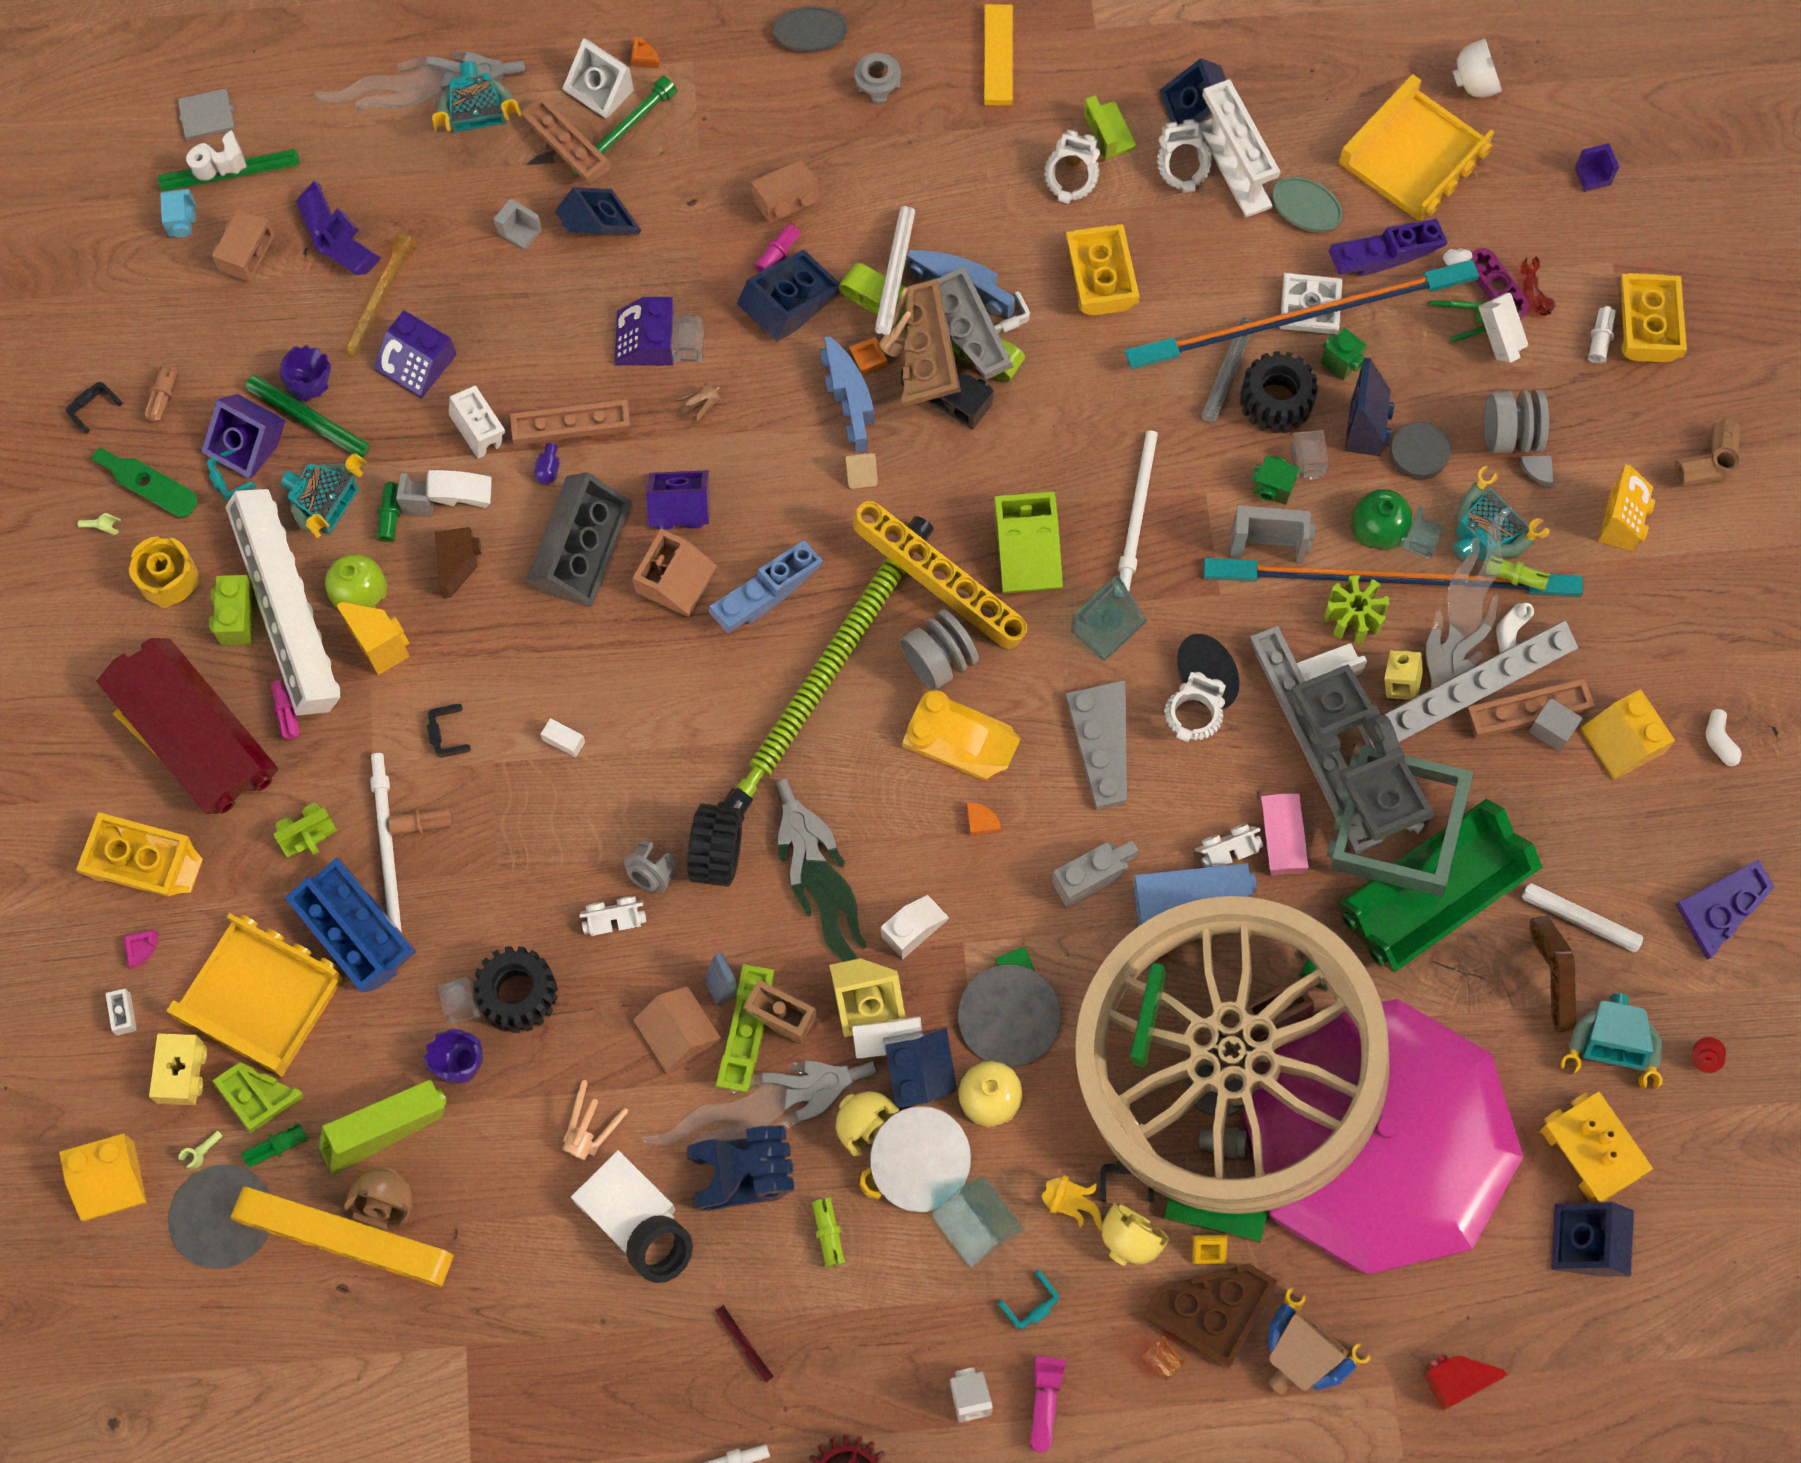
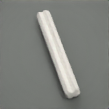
(1582, 917)

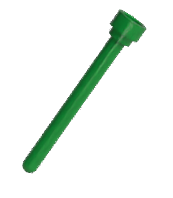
(662, 91)

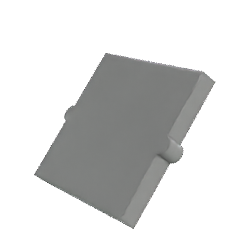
(206, 114)

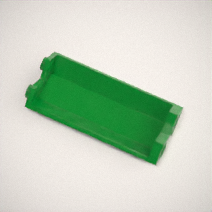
(1404, 922)

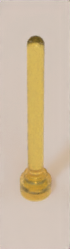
(403, 246)

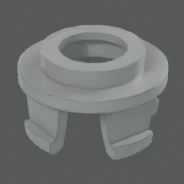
(877, 87)
(646, 874)

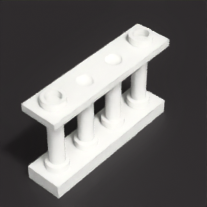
(1238, 148)

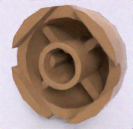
(380, 1199)

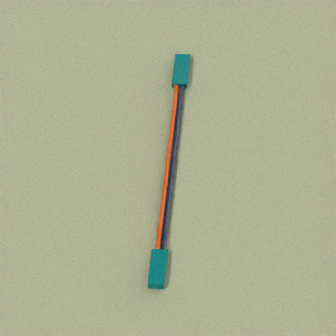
(1168, 348)
(1247, 571)

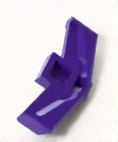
(334, 232)

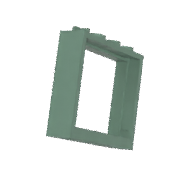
(1391, 873)

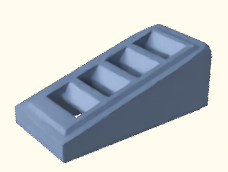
(720, 980)

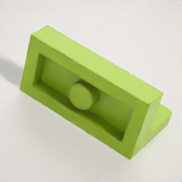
(1108, 127)

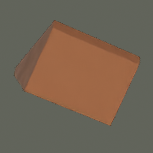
(676, 1028)

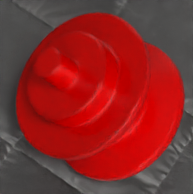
(1708, 1054)

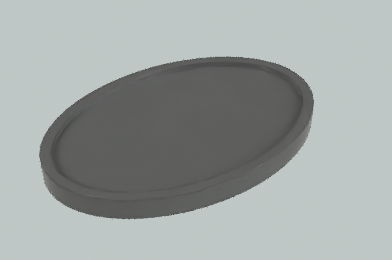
(810, 29)

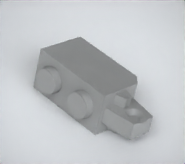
(1092, 872)

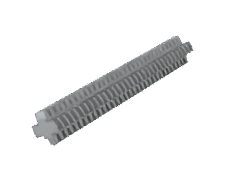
(1225, 376)

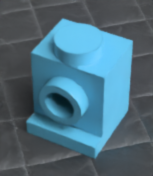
(178, 212)

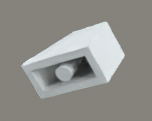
(912, 925)
(970, 1395)

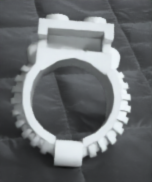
(1176, 135)
(1085, 149)
(1198, 689)

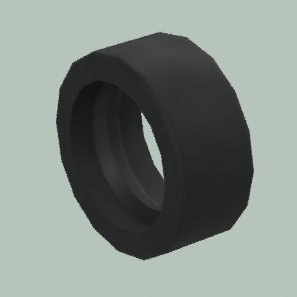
(673, 1263)

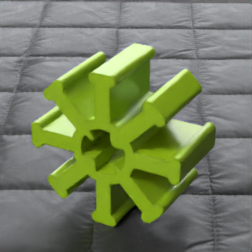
(1341, 603)

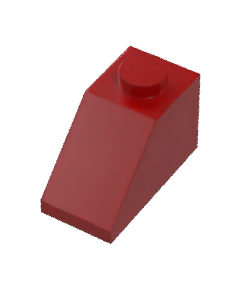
(1459, 1378)

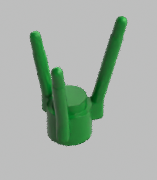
(1466, 305)

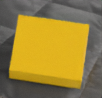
(1209, 1249)

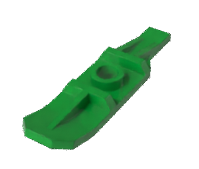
(160, 490)

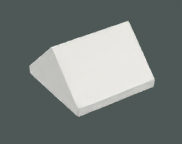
(598, 79)

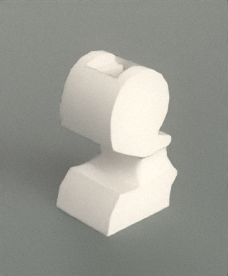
(207, 162)

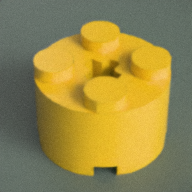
(163, 571)

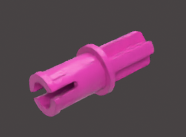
(778, 248)
(284, 711)

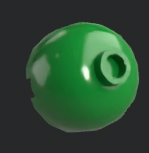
(1381, 519)

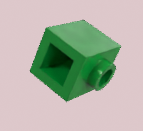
(1343, 353)
(1274, 479)

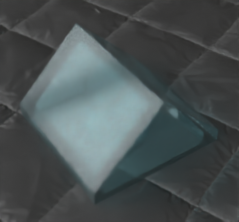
(1107, 619)
(977, 1221)

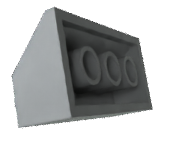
(579, 539)

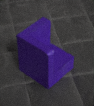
(1596, 167)

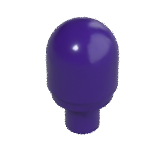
(547, 465)

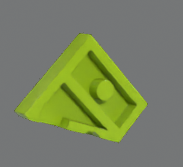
(254, 1096)

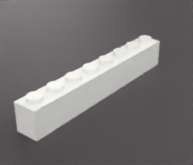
(283, 602)

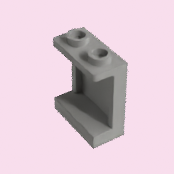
(1272, 528)

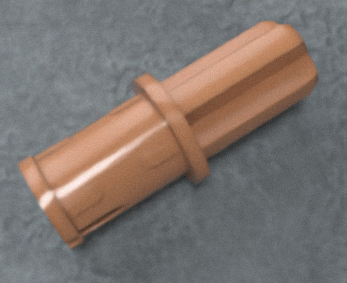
(160, 393)
(419, 821)

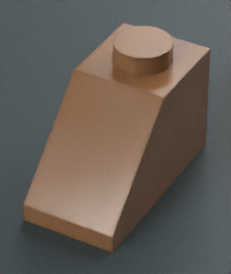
(780, 1011)

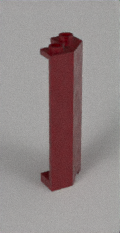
(187, 725)

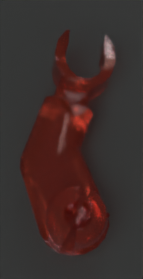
(1537, 300)

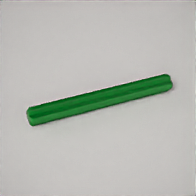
(254, 165)
(307, 416)

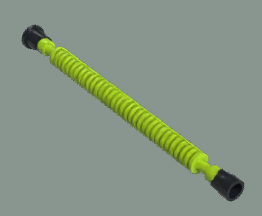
(821, 675)

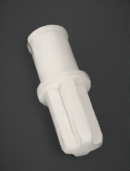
(1602, 335)

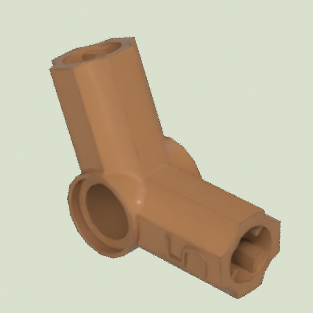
(1706, 467)

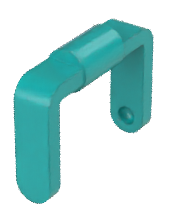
(219, 482)
(1037, 1313)

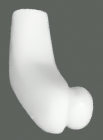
(1510, 624)
(1719, 740)

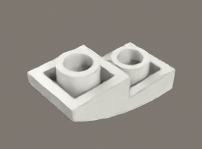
(458, 486)
(869, 1036)

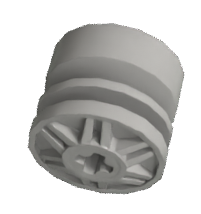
(1516, 421)
(940, 650)

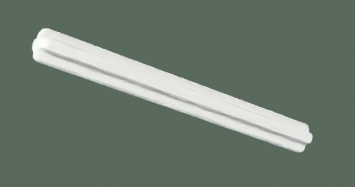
(895, 270)

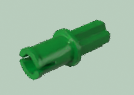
(388, 513)
(274, 1145)

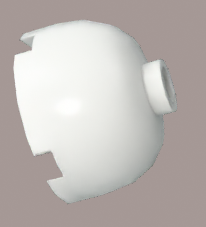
(1477, 70)

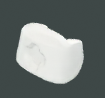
(1457, 256)

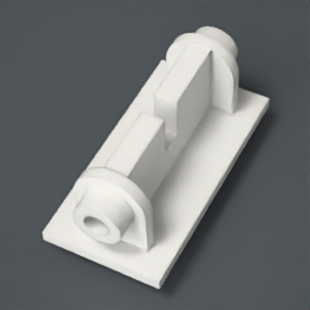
(1240, 840)
(600, 916)

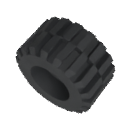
(1282, 371)
(714, 845)
(499, 970)

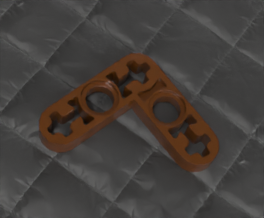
(1562, 971)

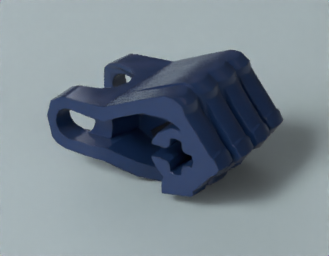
(745, 1169)

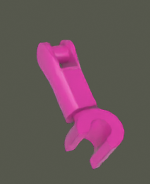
(1048, 1376)

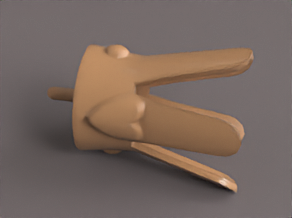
(705, 395)

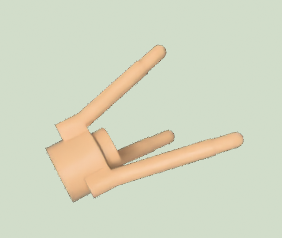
(895, 341)
(579, 1141)

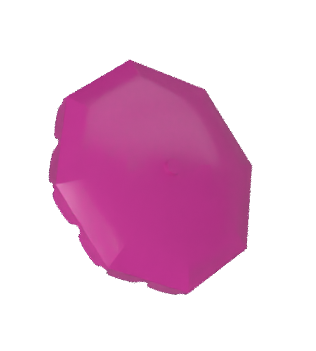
(1429, 1165)

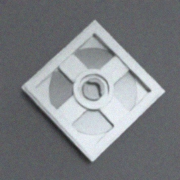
(1308, 291)

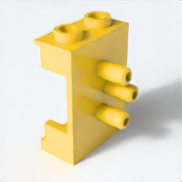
(1596, 1147)

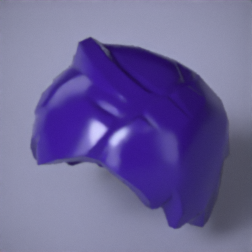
(305, 372)
(454, 1056)

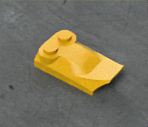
(1102, 269)
(1653, 317)
(960, 736)
(139, 856)

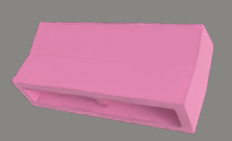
(1284, 834)

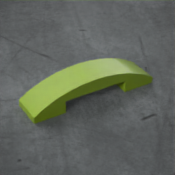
(744, 1035)

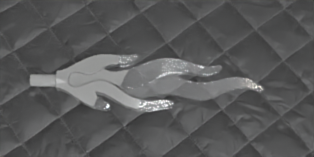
(420, 85)
(1465, 611)
(776, 1095)

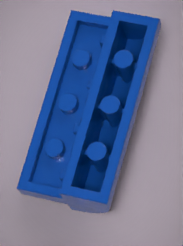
(351, 926)

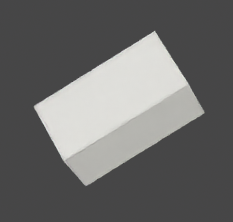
(562, 737)
(121, 1011)

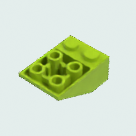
(1028, 542)

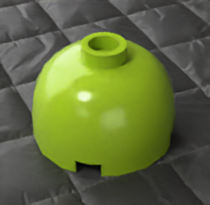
(355, 581)

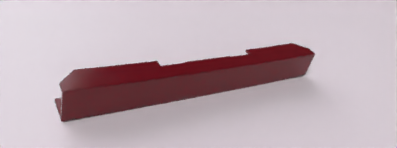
(744, 1344)

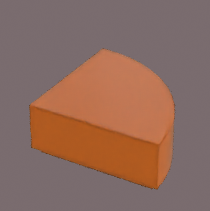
(643, 54)
(982, 820)

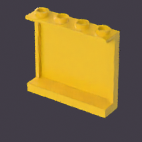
(1414, 151)
(258, 995)

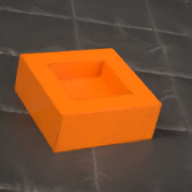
(868, 356)

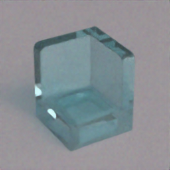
(1423, 535)

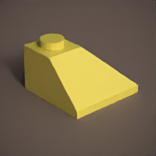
(865, 993)

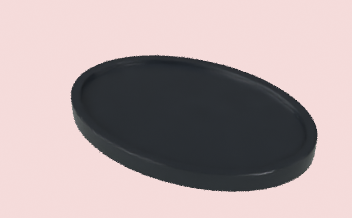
(1211, 658)

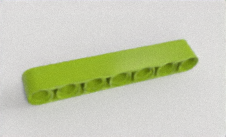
(866, 289)

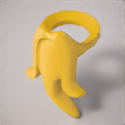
(1067, 1198)

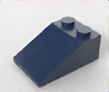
(788, 294)
(1369, 412)

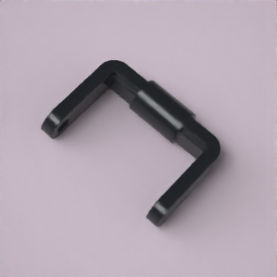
(86, 397)
(435, 735)
(1119, 1168)

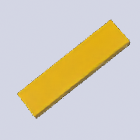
(998, 55)

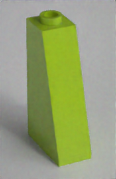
(380, 1125)

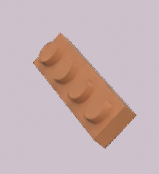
(566, 139)
(570, 422)
(1524, 708)

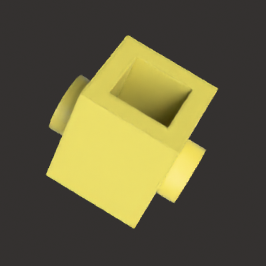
(1403, 675)

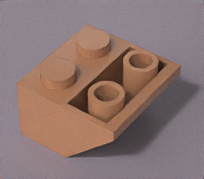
(673, 573)

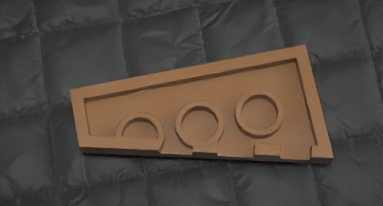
(929, 353)

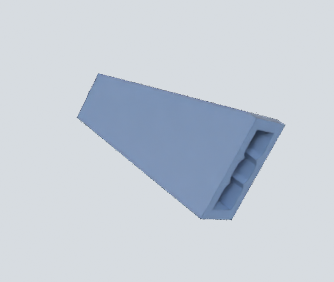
(1166, 890)

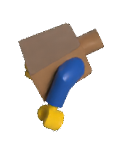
(1306, 1351)

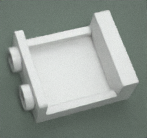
(620, 1199)

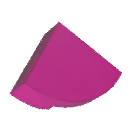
(140, 947)

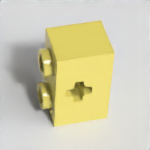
(170, 1054)

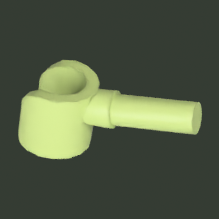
(103, 523)
(199, 1151)

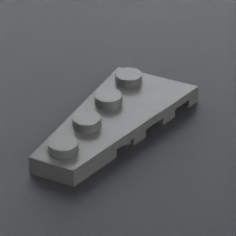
(971, 325)
(1100, 730)

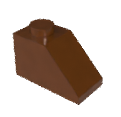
(456, 557)

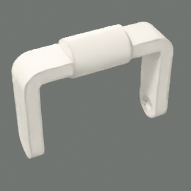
(1014, 322)

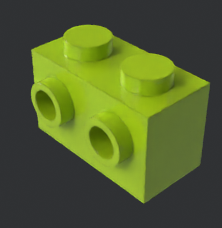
(232, 610)

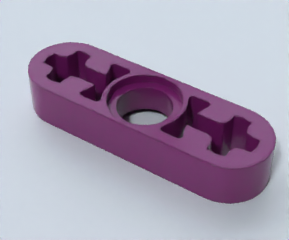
(1497, 272)

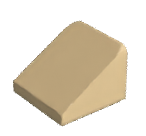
(861, 471)

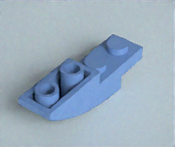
(933, 265)
(850, 390)
(767, 589)

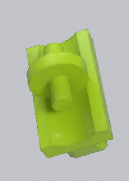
(305, 832)

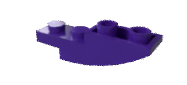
(1385, 251)

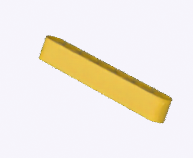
(935, 561)
(342, 1236)

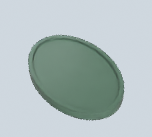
(1307, 204)

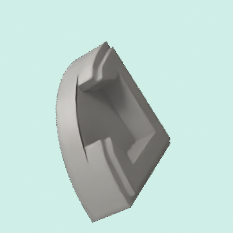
(1538, 468)

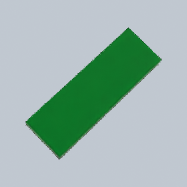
(1148, 1015)
(1244, 1226)

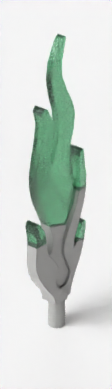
(812, 871)

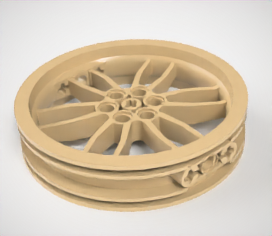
(1335, 966)

